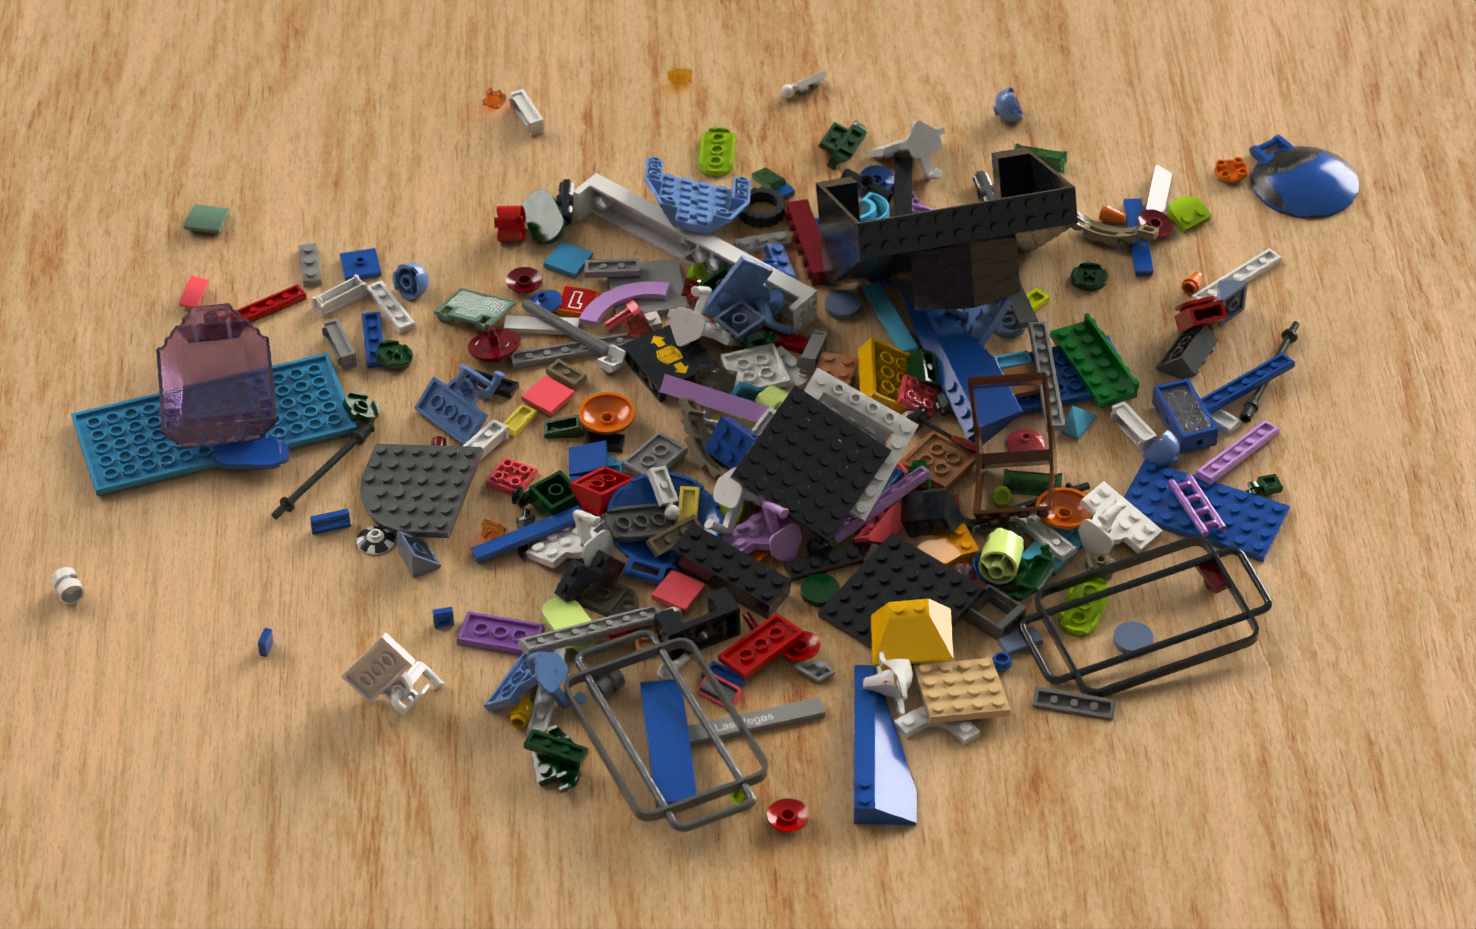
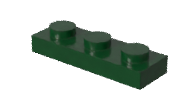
(556, 748)

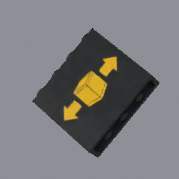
(660, 355)

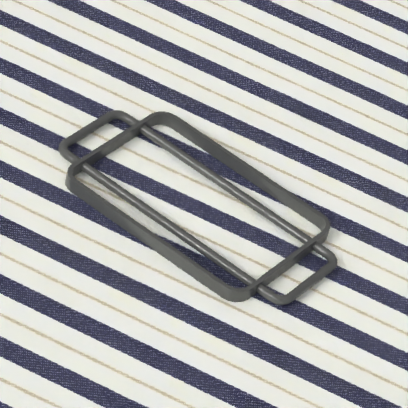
(665, 810)

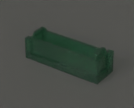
(1055, 159)
(1028, 482)

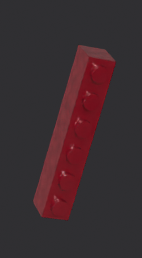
(807, 238)

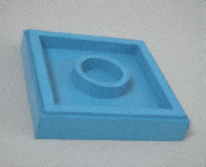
(568, 259)

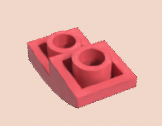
(193, 292)

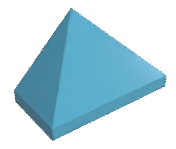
(1078, 422)

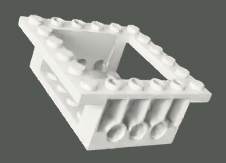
(871, 418)

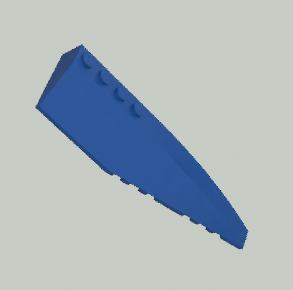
(961, 357)

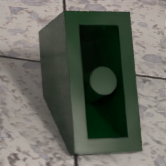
(923, 367)

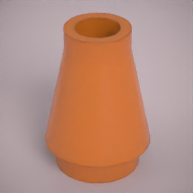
(1111, 215)
(1191, 284)

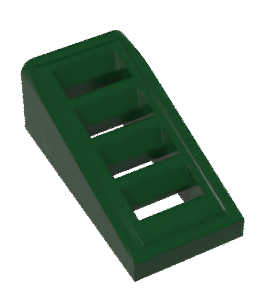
(570, 428)

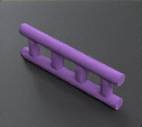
(1198, 496)

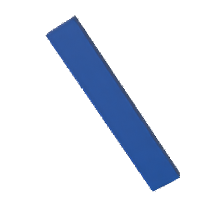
(1140, 249)
(1247, 382)
(524, 535)

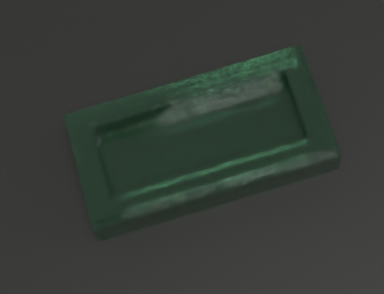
(768, 178)

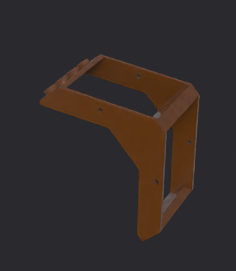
(1015, 458)

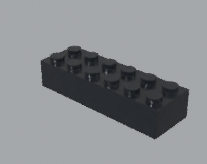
(726, 566)

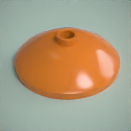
(606, 413)
(1067, 511)

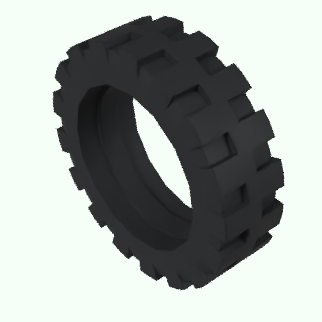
(764, 219)

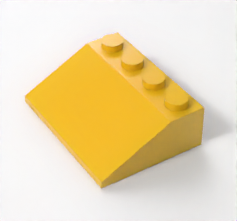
(882, 372)

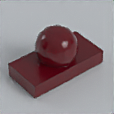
(1211, 576)

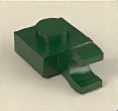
(1266, 484)

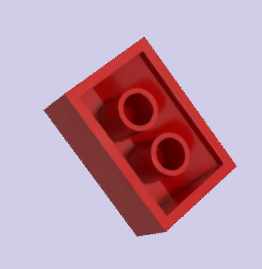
(597, 489)

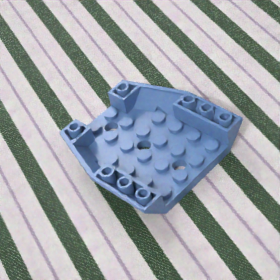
(696, 204)

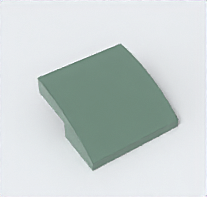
(206, 219)

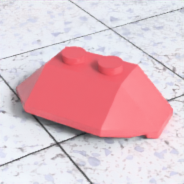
(881, 526)

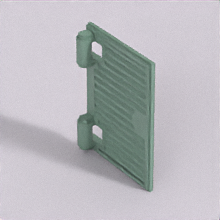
(473, 308)

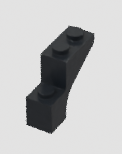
(580, 576)

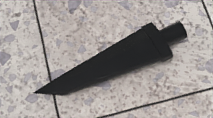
(524, 520)

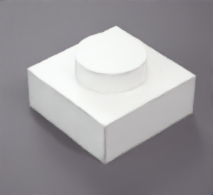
(653, 320)

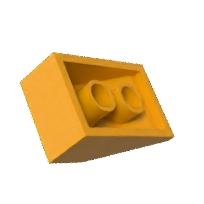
(951, 547)

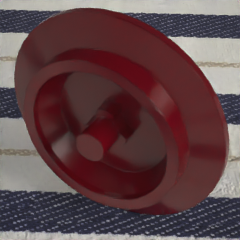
(494, 345)

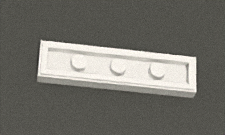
(391, 307)
(534, 325)
(1046, 535)

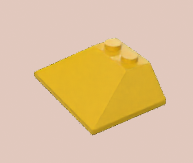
(912, 631)

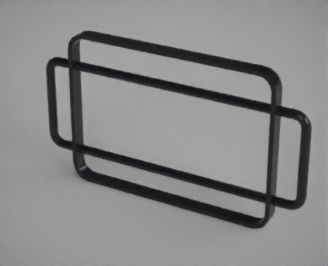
(1212, 555)

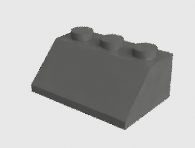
(1188, 353)

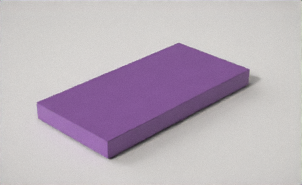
(496, 632)

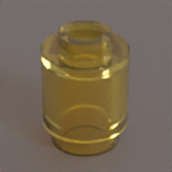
(680, 75)

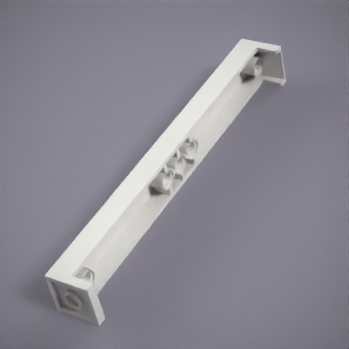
(652, 225)

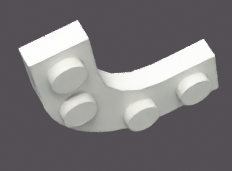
(918, 720)

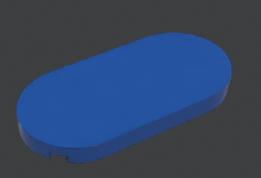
(257, 454)

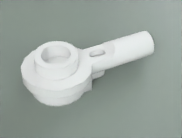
(663, 672)

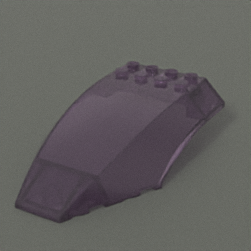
(215, 379)

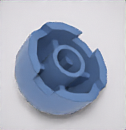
(1008, 106)
(410, 280)
(1164, 451)

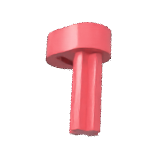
(631, 310)

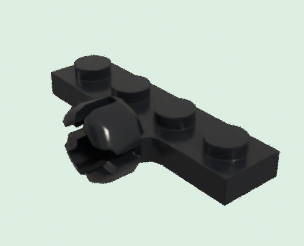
(823, 559)

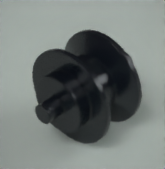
(520, 497)

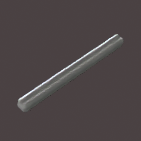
(565, 326)

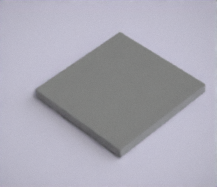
(657, 271)

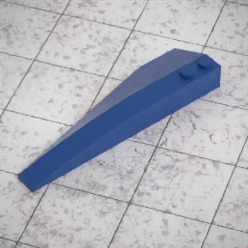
(881, 774)

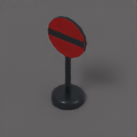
(920, 417)

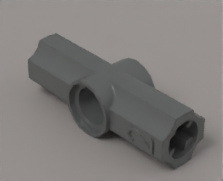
(984, 186)

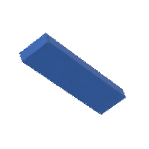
(372, 336)

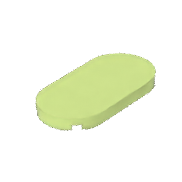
(561, 613)

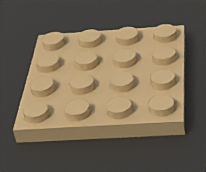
(961, 690)

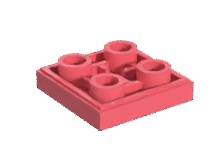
(916, 394)
(547, 395)
(510, 476)
(678, 591)

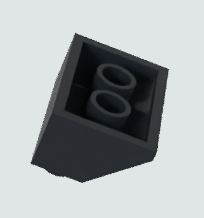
(930, 512)

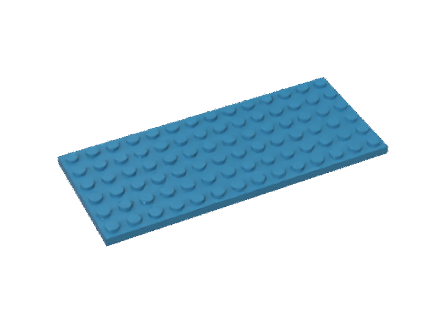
(128, 449)

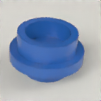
(1002, 661)

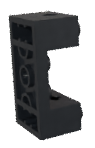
(717, 625)

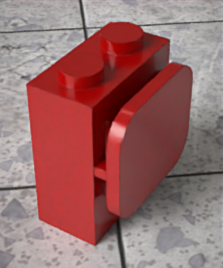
(1199, 312)

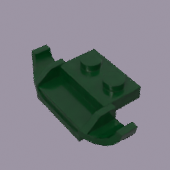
(842, 142)
(1031, 574)
(550, 769)

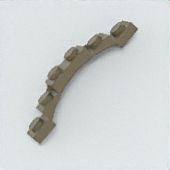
(1112, 235)
(698, 438)

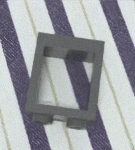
(1007, 625)

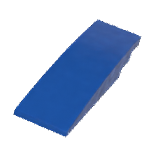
(668, 740)

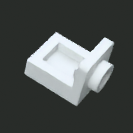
(613, 360)

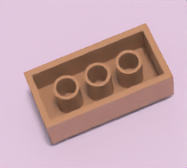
(839, 366)

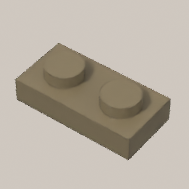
(566, 374)

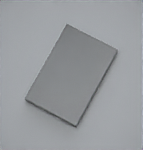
(655, 452)

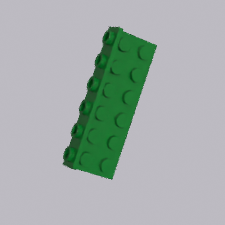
(1095, 362)

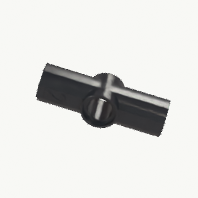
(867, 184)
(565, 200)

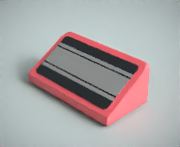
(707, 691)

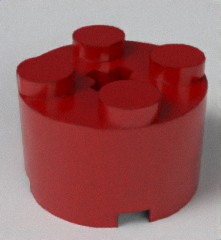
(510, 223)

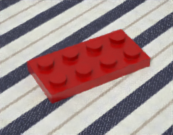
(761, 646)

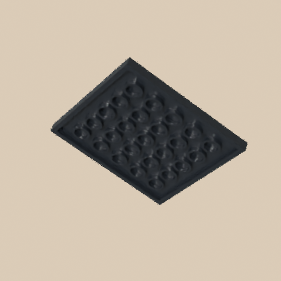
(811, 463)
(897, 574)

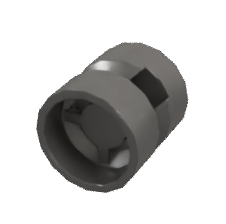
(609, 683)

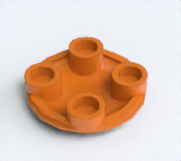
(1231, 169)

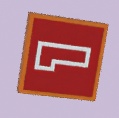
(575, 300)

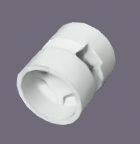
(67, 585)

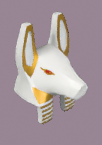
(892, 680)

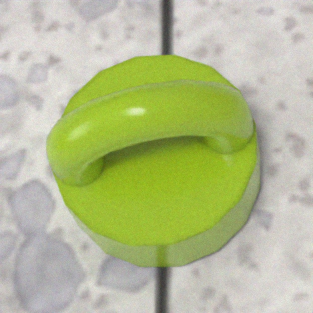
(697, 271)
(1002, 495)

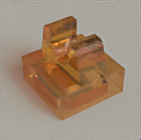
(494, 99)
(492, 527)

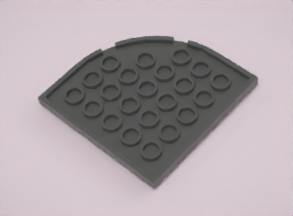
(418, 487)

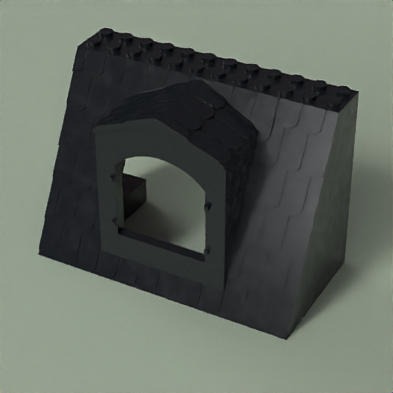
(950, 253)

